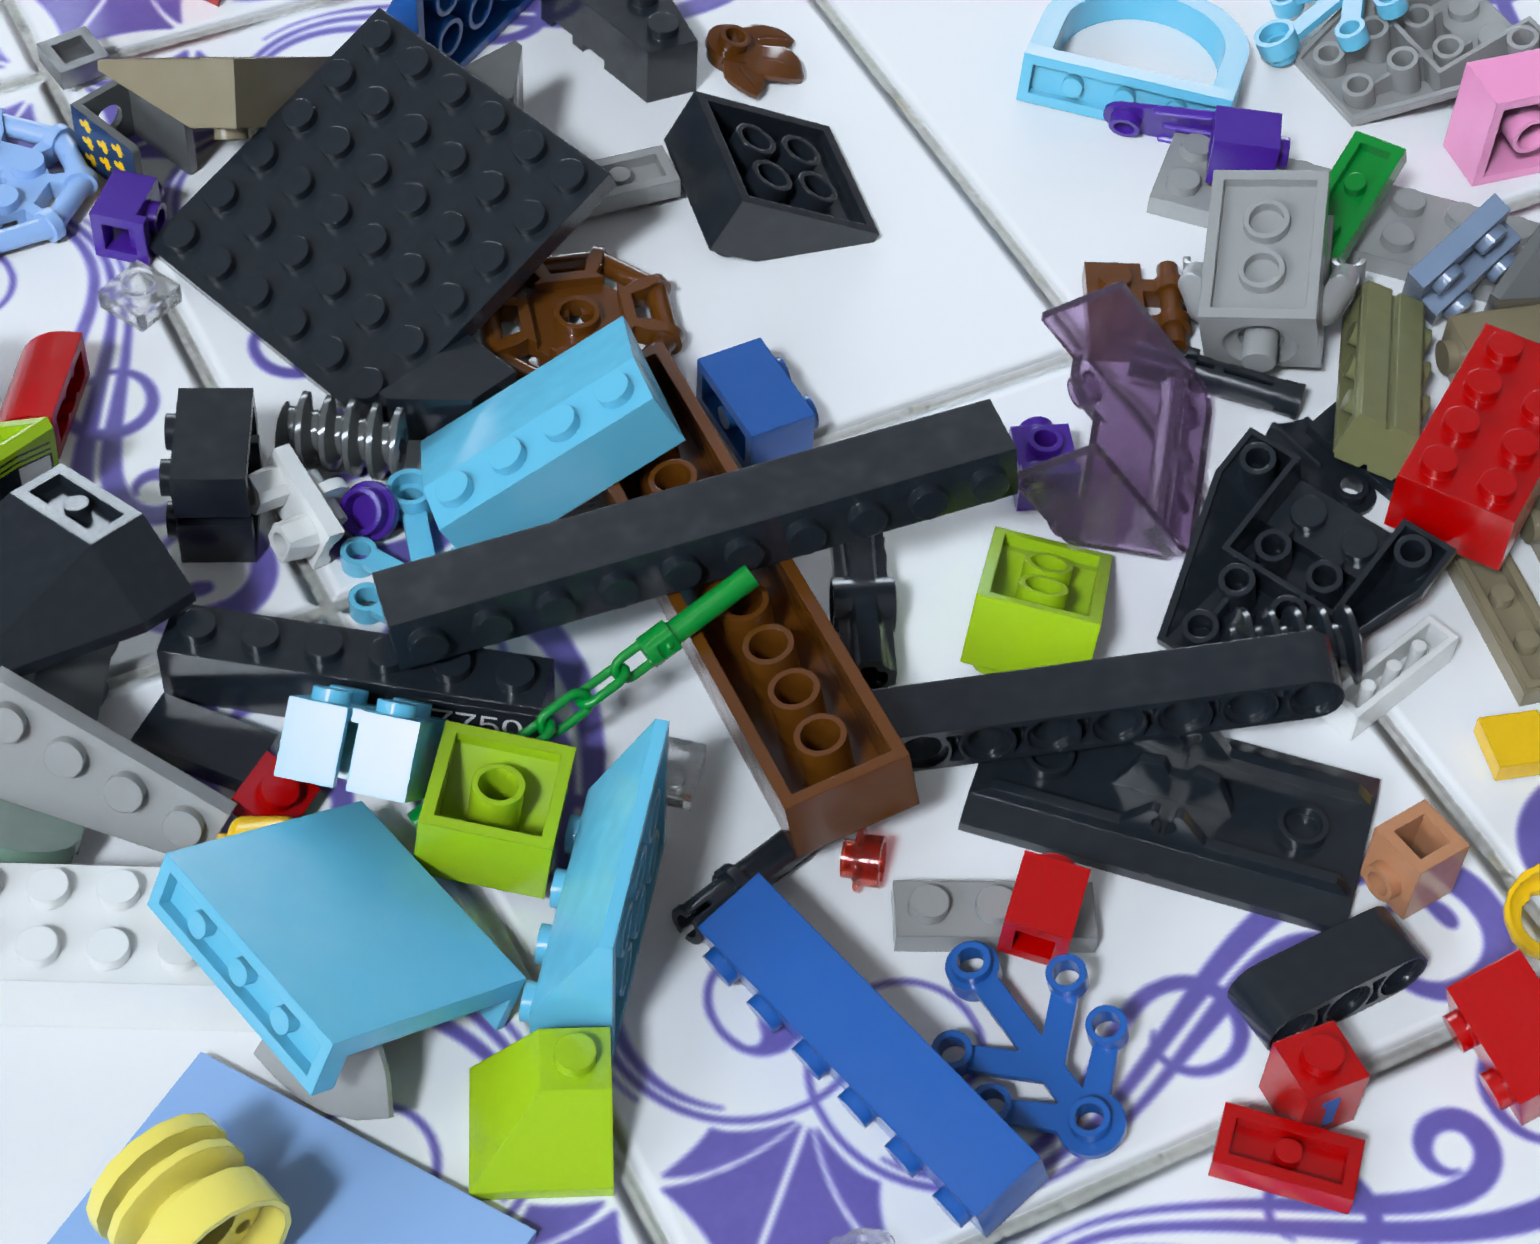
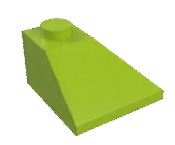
(543, 1117)

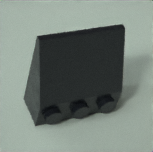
(765, 181)

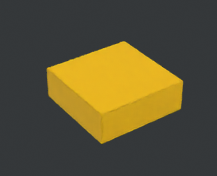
(1510, 744)

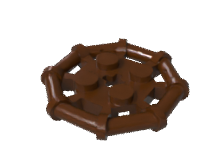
(572, 287)

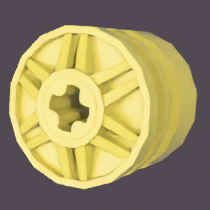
(185, 1188)

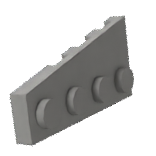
(95, 777)

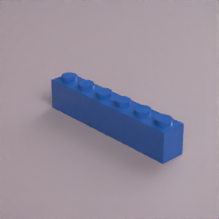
(874, 1055)

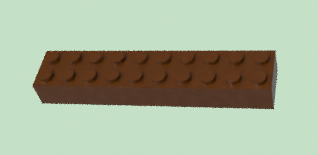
(779, 667)

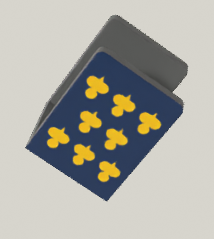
(108, 146)

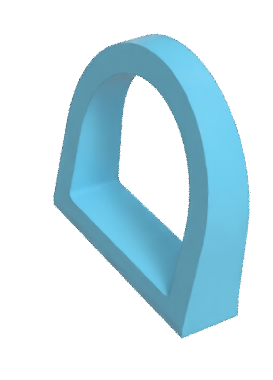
(1089, 84)

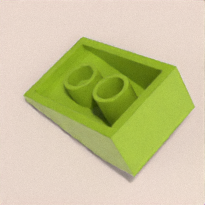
(1036, 604)

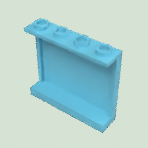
(330, 938)

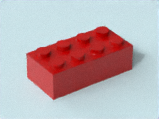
(1479, 453)

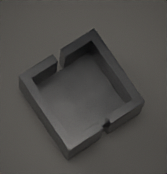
(212, 454)

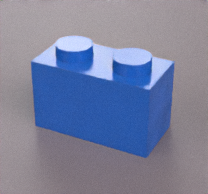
(755, 403)

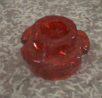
(864, 860)

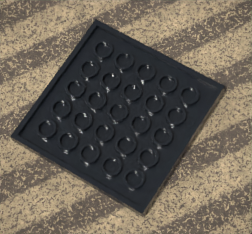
(380, 214)

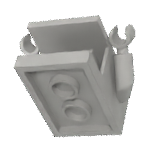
(1268, 270)

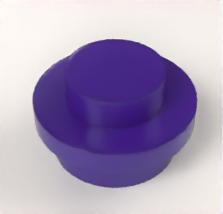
(370, 510)

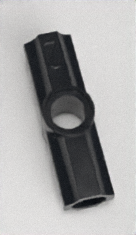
(865, 608)

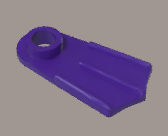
(1158, 121)

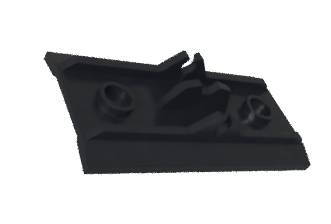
(1191, 819)

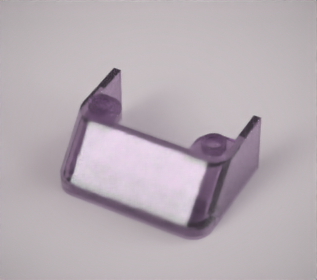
(1149, 433)

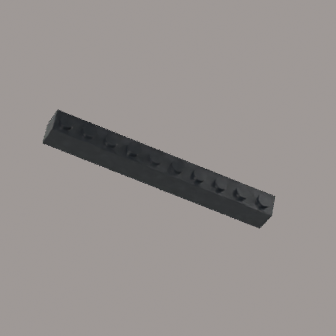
(695, 533)

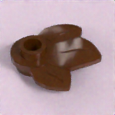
(752, 56)

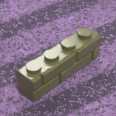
(1381, 380)

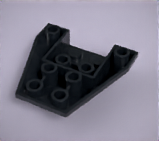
(1287, 544)
(78, 572)

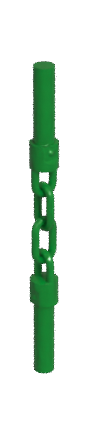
(656, 645)

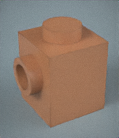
(1413, 859)

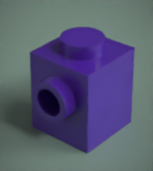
(1246, 141)

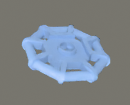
(29, 187)

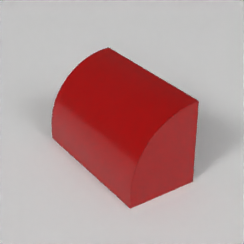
(49, 382)

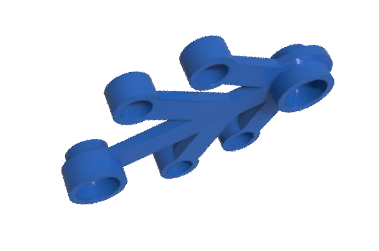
(1039, 1056)

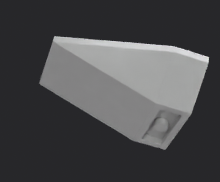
(1411, 57)

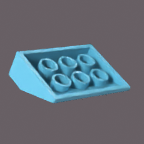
(548, 440)
(603, 894)

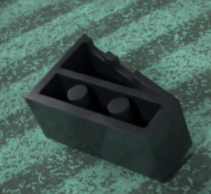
(639, 40)

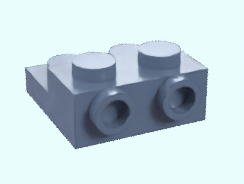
(1468, 255)

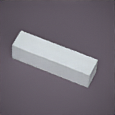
(1393, 676)

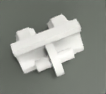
(304, 503)

